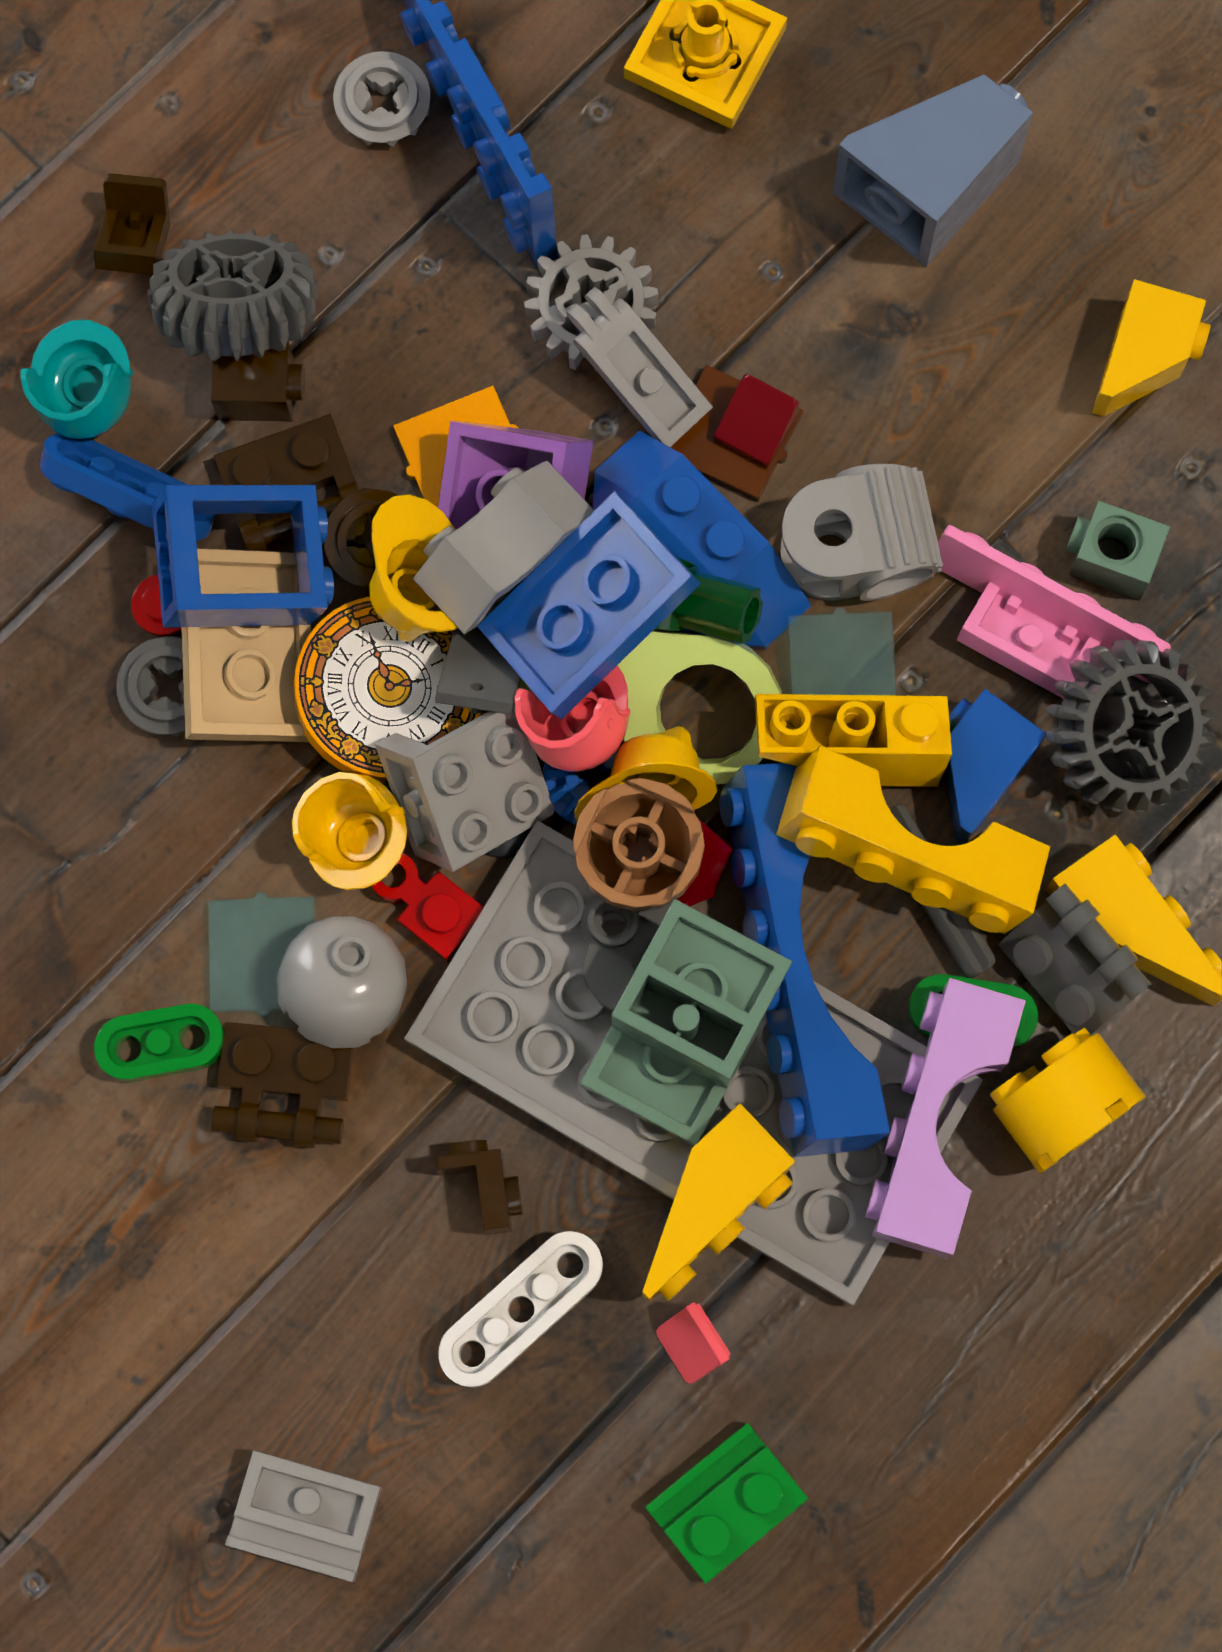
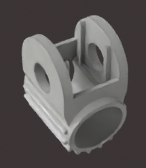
(885, 529)

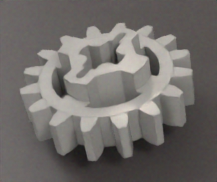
(581, 274)

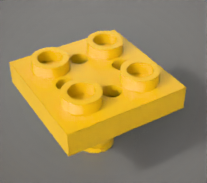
(706, 53)

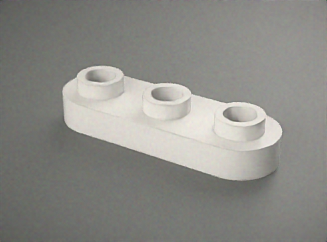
(490, 1318)

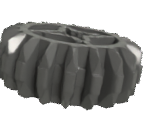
(233, 295)
(1153, 764)

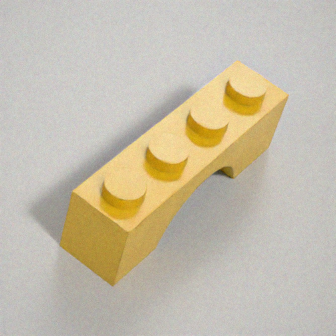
(842, 815)

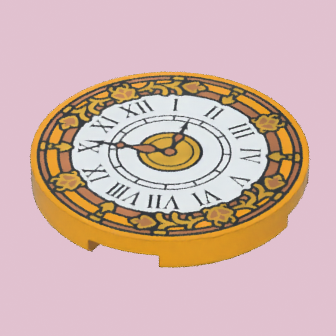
(365, 684)

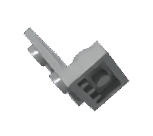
(466, 788)

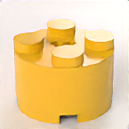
(1066, 1101)

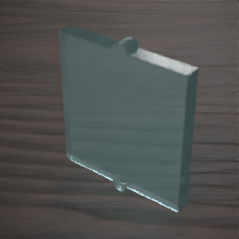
(842, 653)
(248, 949)

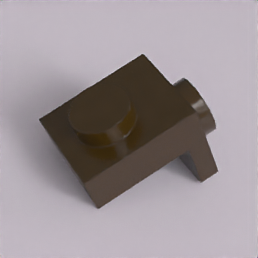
(133, 224)
(498, 1194)

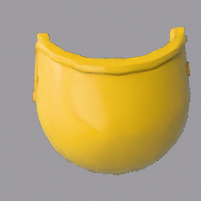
(350, 829)

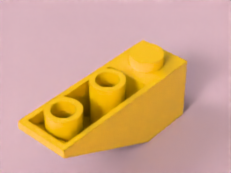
(891, 733)
(1137, 915)
(720, 1182)

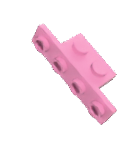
(1027, 617)

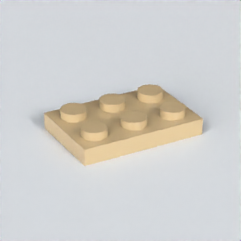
(243, 675)

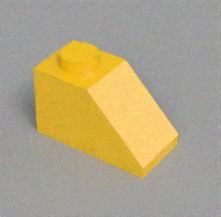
(1151, 344)

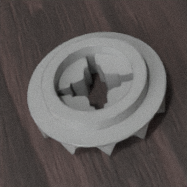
(383, 73)

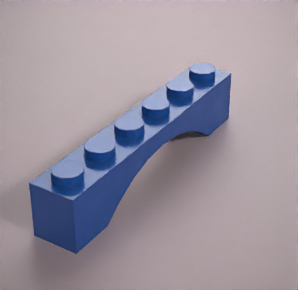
(825, 1083)

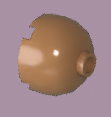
(638, 845)

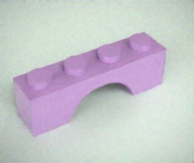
(968, 1037)

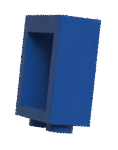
(178, 558)

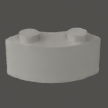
(501, 545)

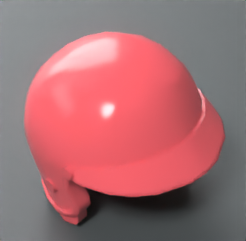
(585, 734)

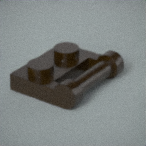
(294, 456)

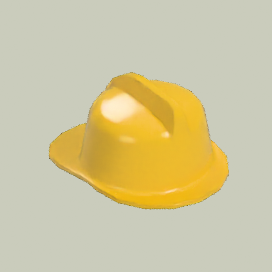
(399, 537)
(663, 759)

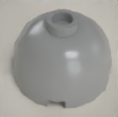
(342, 981)

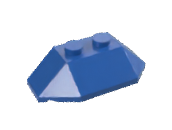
(701, 527)

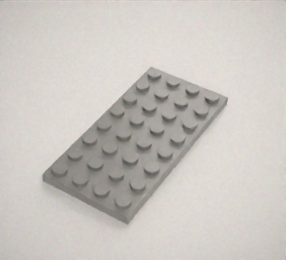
(528, 1028)

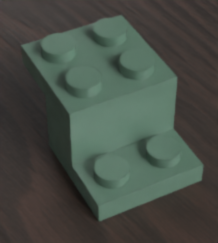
(685, 1022)

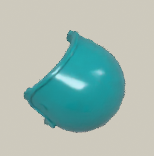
(79, 379)

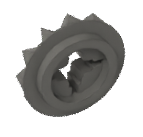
(137, 686)

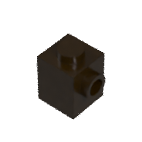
(257, 386)

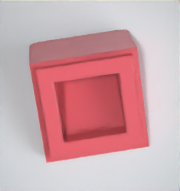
(693, 1343)

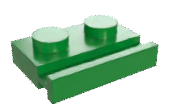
(726, 1503)

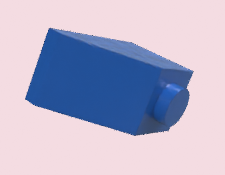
(988, 754)

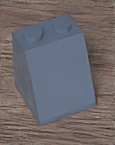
(933, 163)

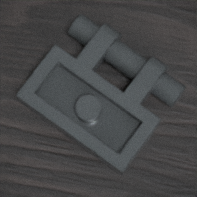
(1074, 962)

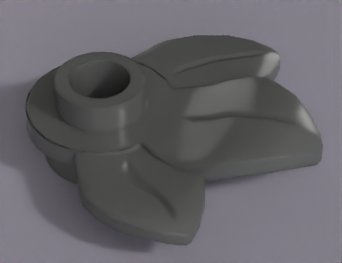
(615, 958)

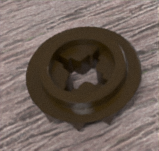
(345, 522)

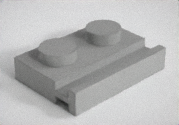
(303, 1516)

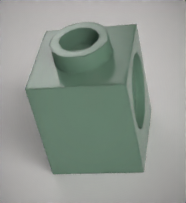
(1140, 535)

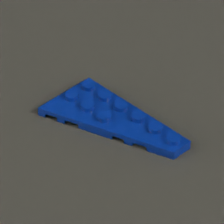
(483, 123)

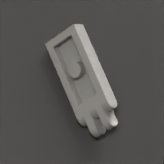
(638, 368)

